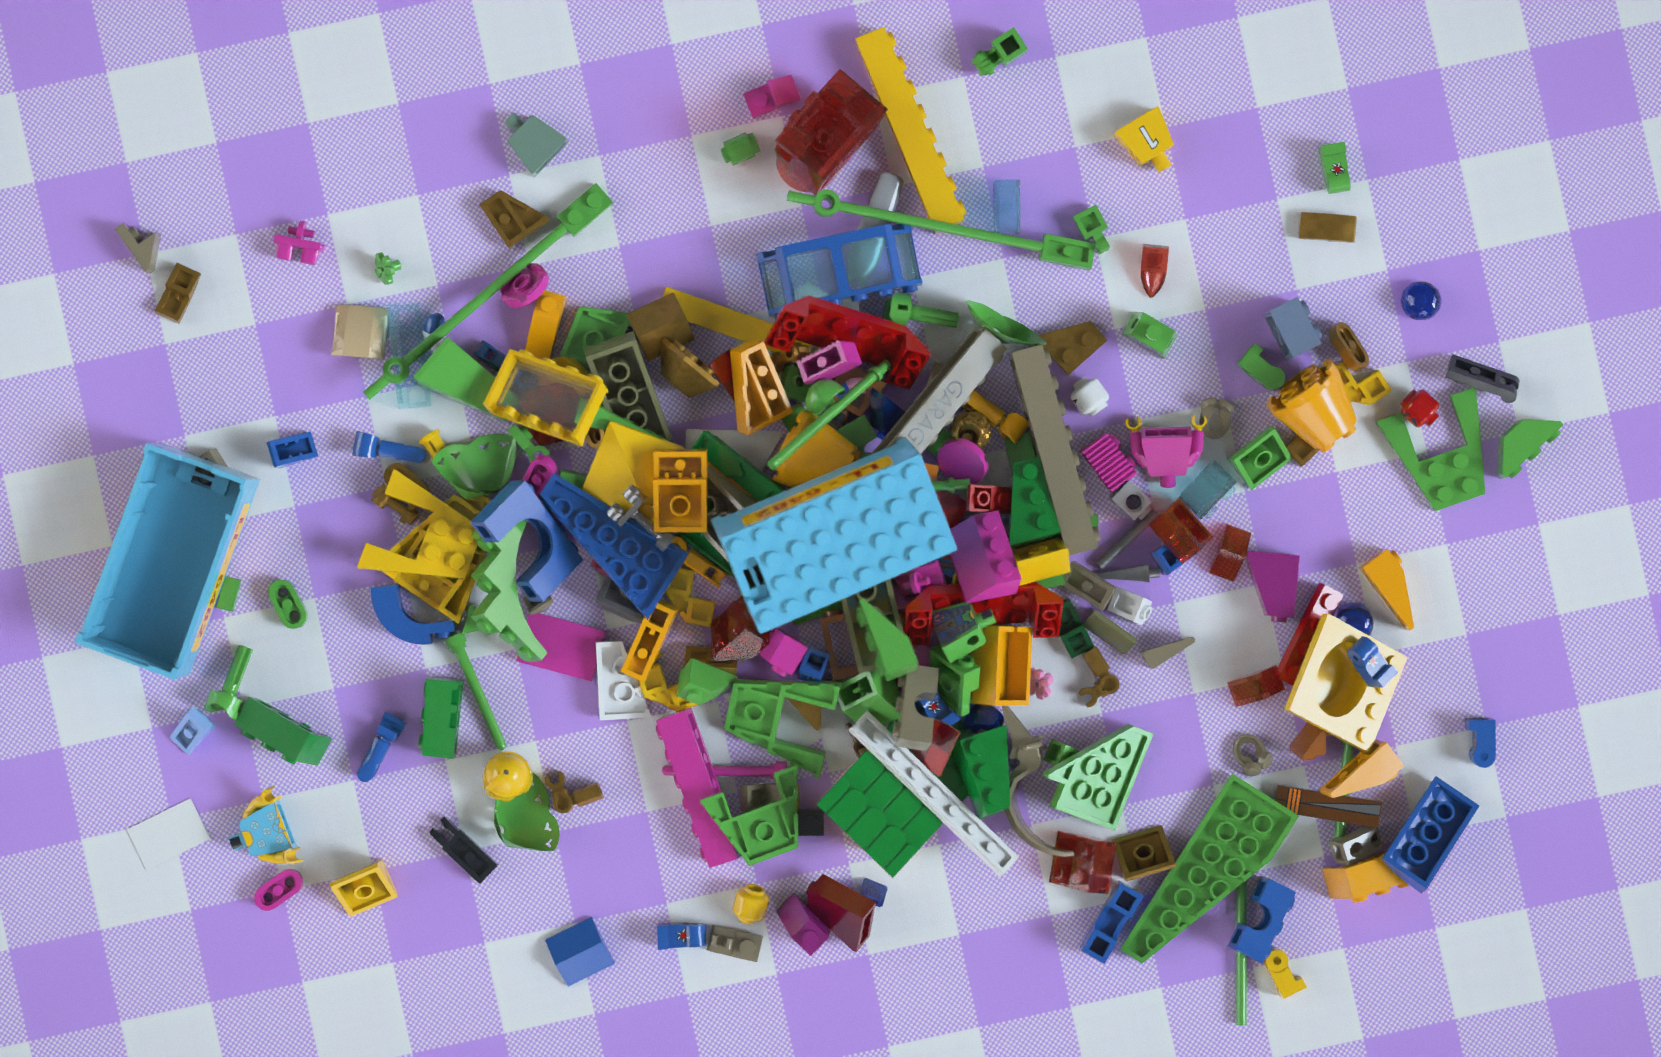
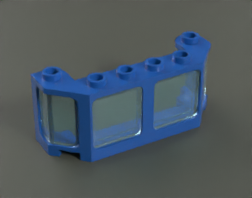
(841, 267)

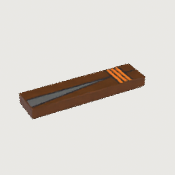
(1340, 809)

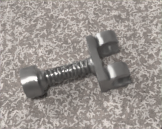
(618, 514)

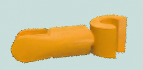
(1010, 426)
(700, 563)

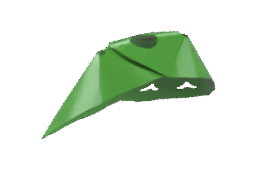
(1010, 330)
(477, 468)
(526, 820)

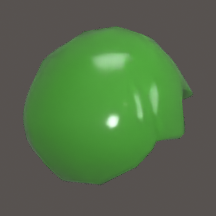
(822, 394)

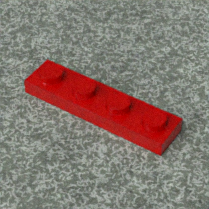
(1323, 601)

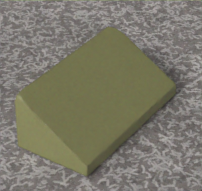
(1109, 632)

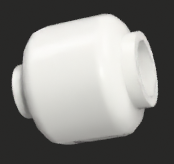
(1089, 396)

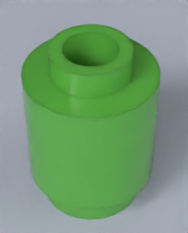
(740, 148)

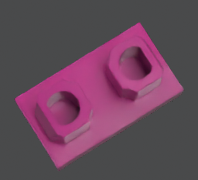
(286, 244)
(920, 578)

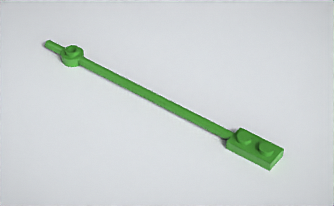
(572, 219)
(1052, 248)

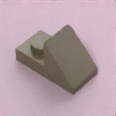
(144, 251)

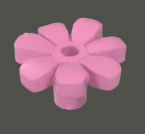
(1039, 683)

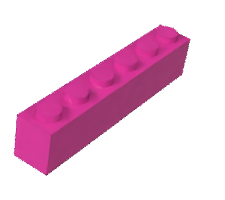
(696, 780)

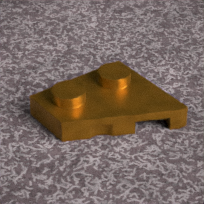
(512, 217)
(1073, 344)

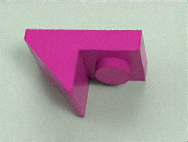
(772, 96)

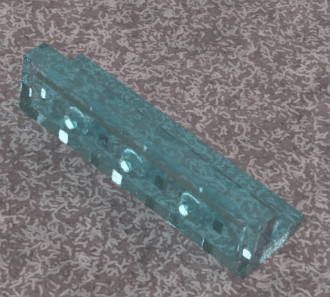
(398, 350)

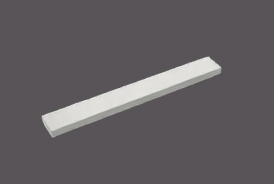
(933, 794)

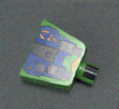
(961, 629)

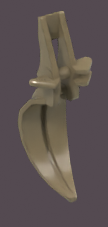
(1029, 753)

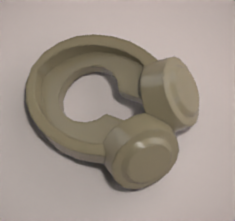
(1225, 408)
(1249, 767)

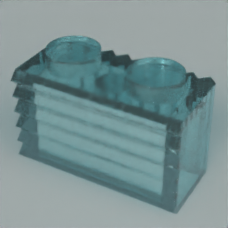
(1006, 206)
(1207, 490)

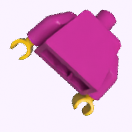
(1167, 450)

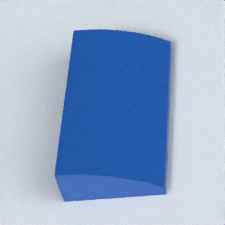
(1429, 834)

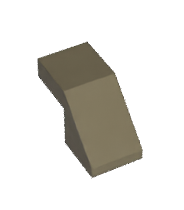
(760, 794)

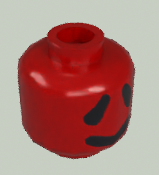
(1419, 408)

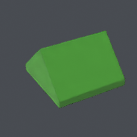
(1260, 457)

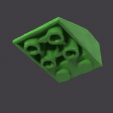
(891, 646)

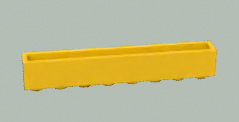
(909, 128)

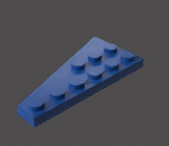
(623, 552)

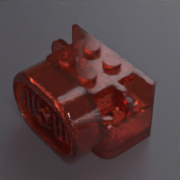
(826, 133)

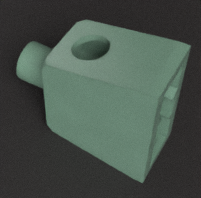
(534, 142)

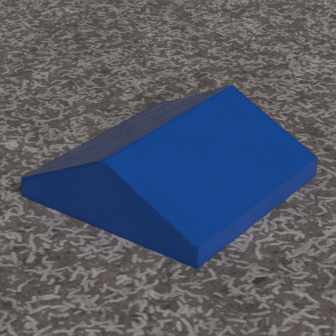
(579, 951)

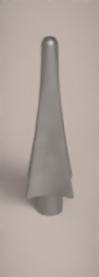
(1138, 573)

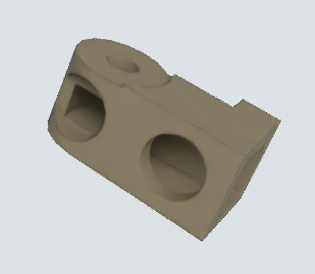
(1356, 845)

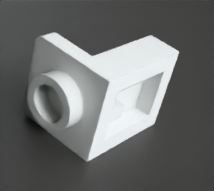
(1130, 606)

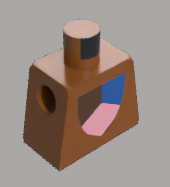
(862, 402)

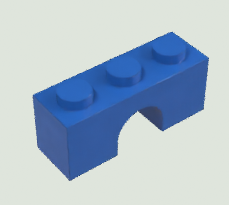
(1275, 903)
(1109, 922)

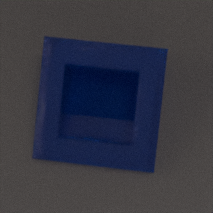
(873, 891)

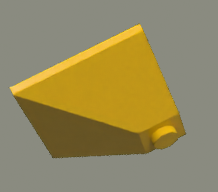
(624, 460)

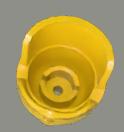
(507, 786)

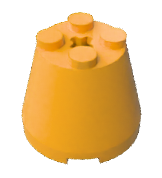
(1315, 406)
(816, 457)

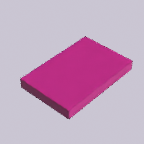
(568, 645)

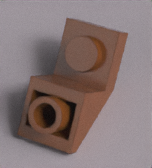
(1309, 742)

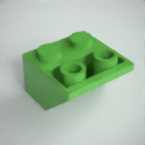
(869, 693)

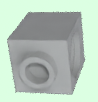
(1121, 495)

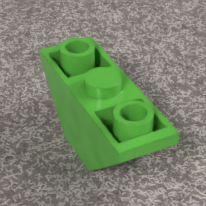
(1523, 442)

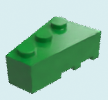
(1032, 508)
(441, 717)
(281, 733)
(985, 771)

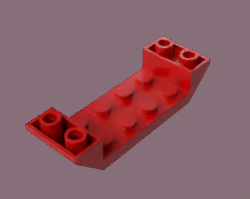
(875, 338)
(1030, 604)

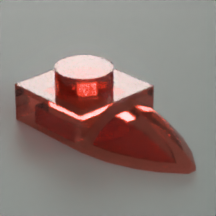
(1154, 268)

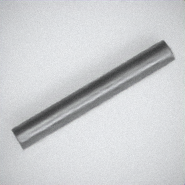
(1129, 537)

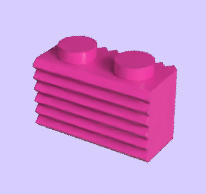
(829, 361)
(1108, 461)

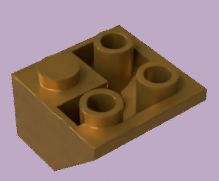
(685, 369)

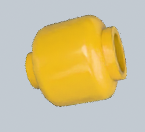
(750, 903)

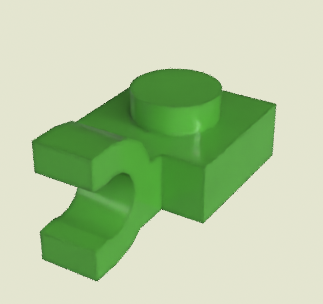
(1091, 225)
(523, 438)

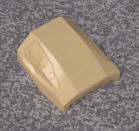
(360, 331)

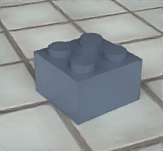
(1293, 328)

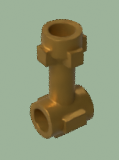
(796, 352)
(408, 514)

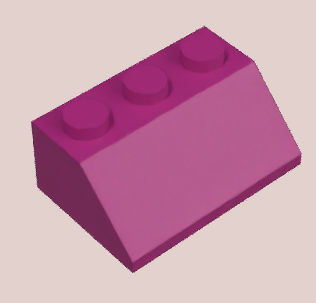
(984, 558)

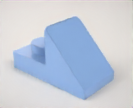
(192, 730)

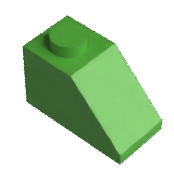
(703, 682)

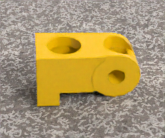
(1281, 975)

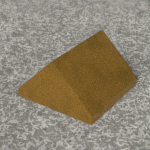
(660, 320)
(1144, 853)

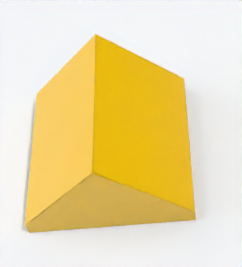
(1042, 560)
(364, 888)

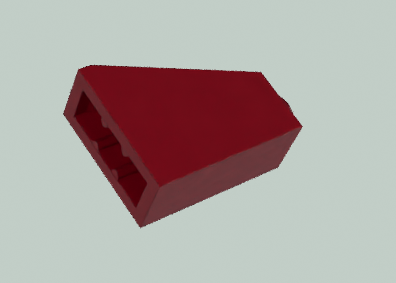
(841, 910)

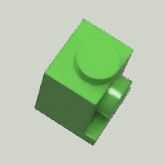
(788, 382)

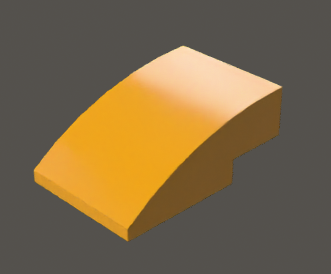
(680, 490)

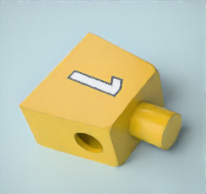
(1147, 139)

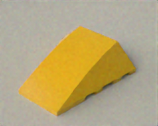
(443, 594)

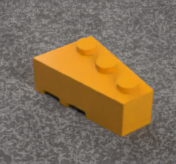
(756, 388)
(1361, 879)

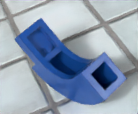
(392, 615)

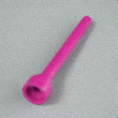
(753, 771)

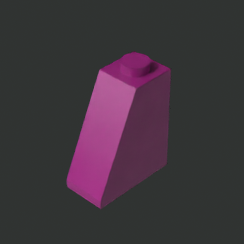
(1275, 582)
(802, 924)

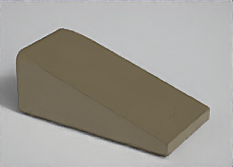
(1160, 654)

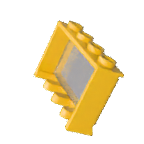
(545, 396)

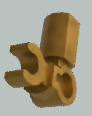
(1106, 684)
(564, 802)

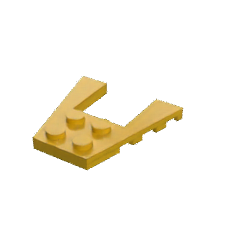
(446, 545)

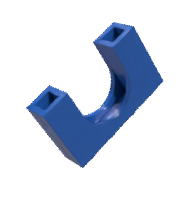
(556, 554)

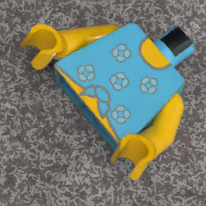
(266, 831)

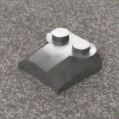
(616, 602)

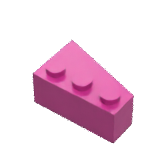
(783, 651)

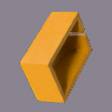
(1004, 666)

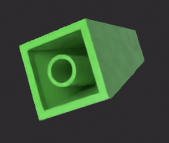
(457, 377)

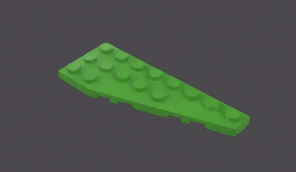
(1225, 850)

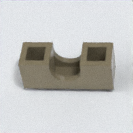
(913, 729)

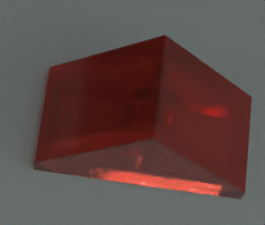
(1230, 553)
(1255, 686)

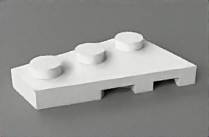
(617, 693)

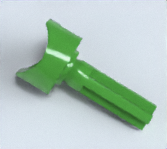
(900, 310)
(226, 698)

